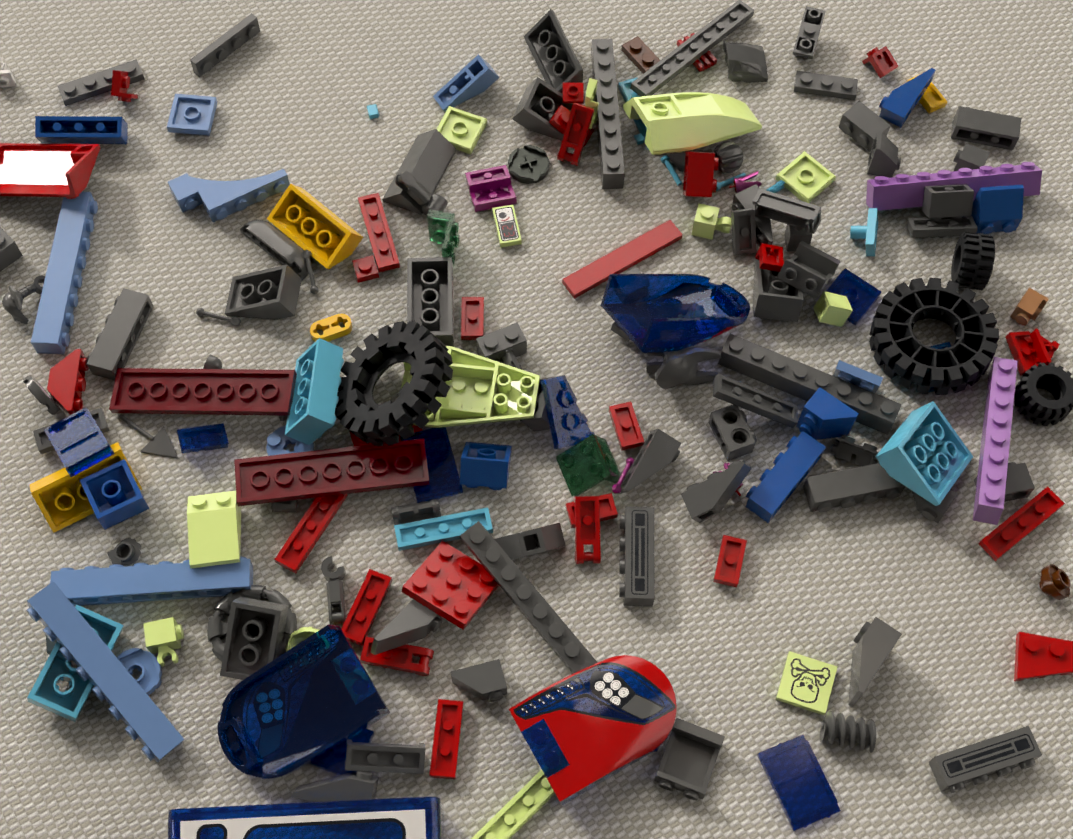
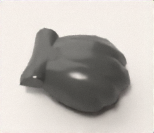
(125, 552)

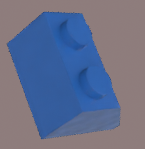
(998, 208)
(826, 417)
(485, 465)
(114, 494)

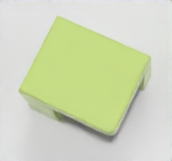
(832, 309)

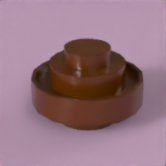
(1055, 582)

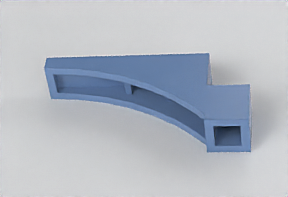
(225, 197)

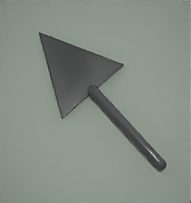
(158, 445)

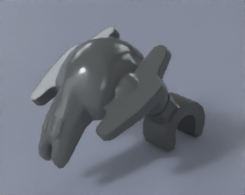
(13, 300)

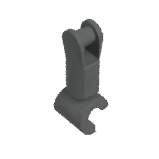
(419, 193)
(335, 590)

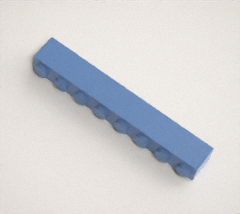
(64, 274)
(151, 582)
(104, 671)

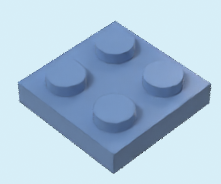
(192, 114)
(857, 376)

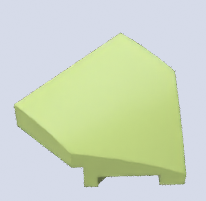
(591, 98)

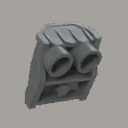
(745, 62)

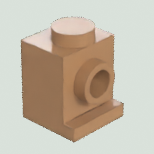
(1029, 307)

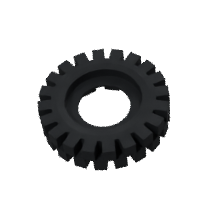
(388, 420)

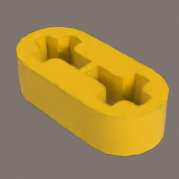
(331, 327)

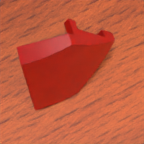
(1030, 349)

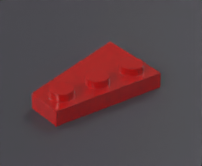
(1042, 656)

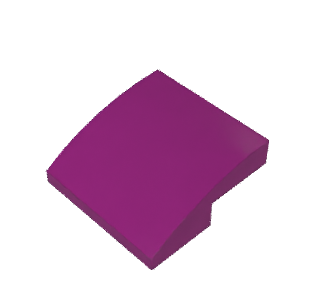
(490, 188)

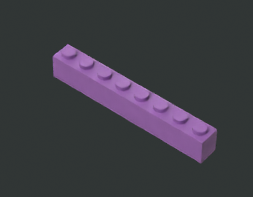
(908, 191)
(995, 441)

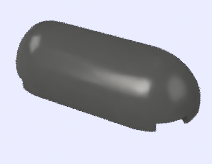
(276, 245)

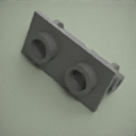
(847, 447)
(416, 512)

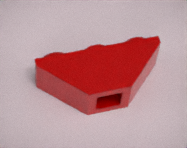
(68, 381)

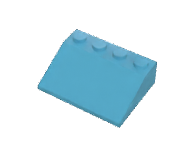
(925, 454)

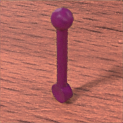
(616, 488)

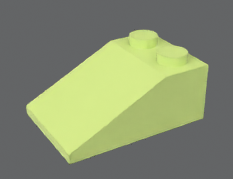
(213, 529)

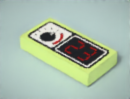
(506, 226)

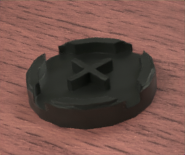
(528, 164)

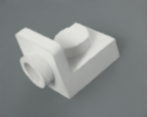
(6, 76)

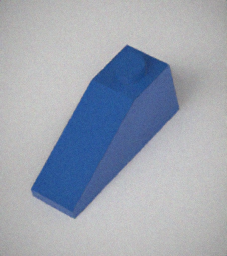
(903, 99)

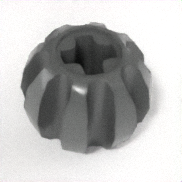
(729, 156)

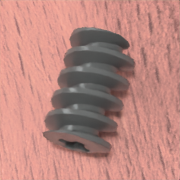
(848, 730)

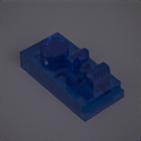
(202, 438)

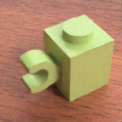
(707, 221)
(163, 637)

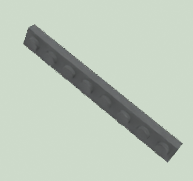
(692, 49)
(527, 598)

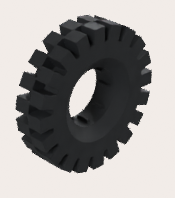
(927, 366)

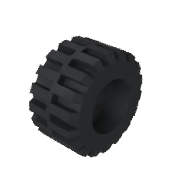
(973, 260)
(1037, 407)

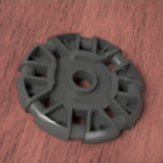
(217, 630)

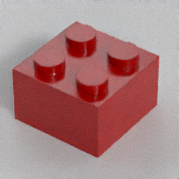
(699, 174)

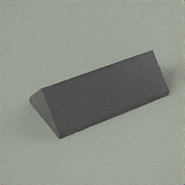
(553, 52)
(427, 163)

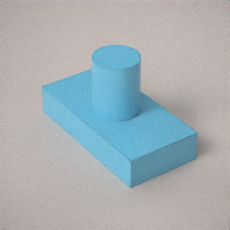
(867, 232)

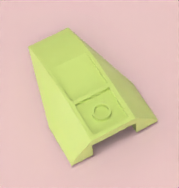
(690, 120)
(482, 392)

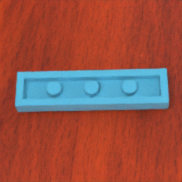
(440, 528)

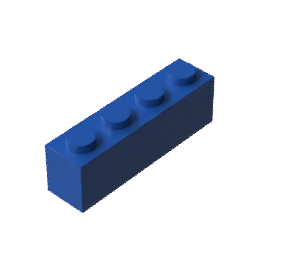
(81, 130)
(785, 476)

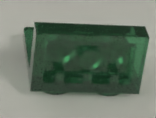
(444, 230)
(588, 465)

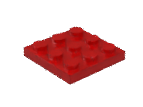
(451, 585)

